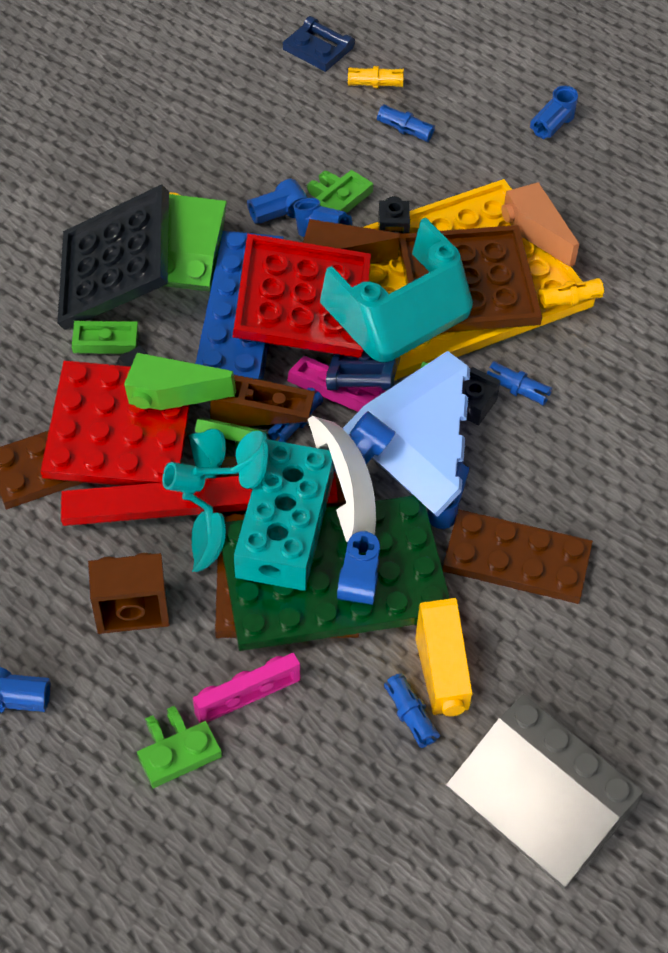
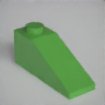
(172, 383)

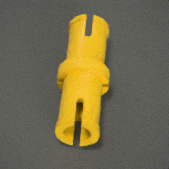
(375, 77)
(571, 293)

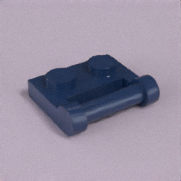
(315, 50)
(360, 372)

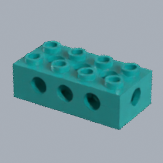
(285, 516)

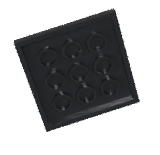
(114, 257)

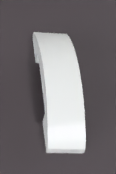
(353, 474)

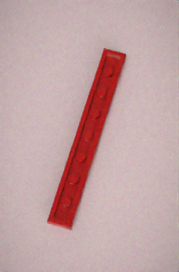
(154, 501)

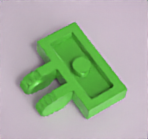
(341, 192)
(179, 752)

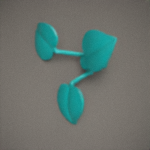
(208, 455)

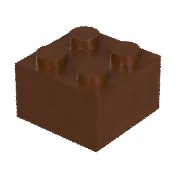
(128, 593)

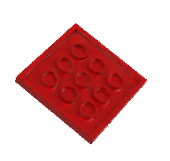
(283, 294)
(105, 438)

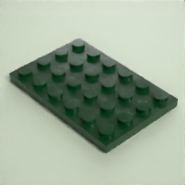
(406, 577)

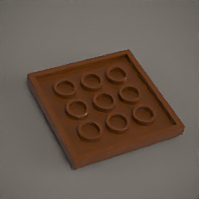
(495, 275)

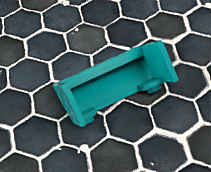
(411, 315)

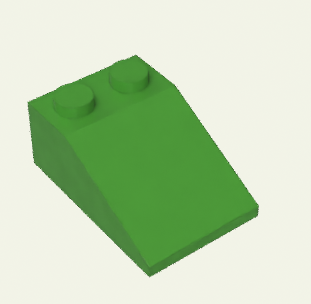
(194, 241)

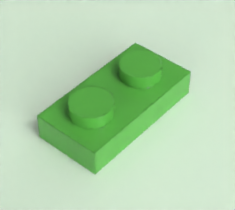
(104, 337)
(229, 430)

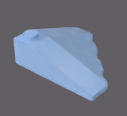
(426, 420)

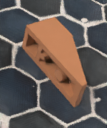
(540, 222)

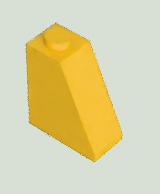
(443, 657)

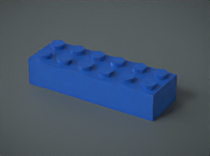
(216, 344)

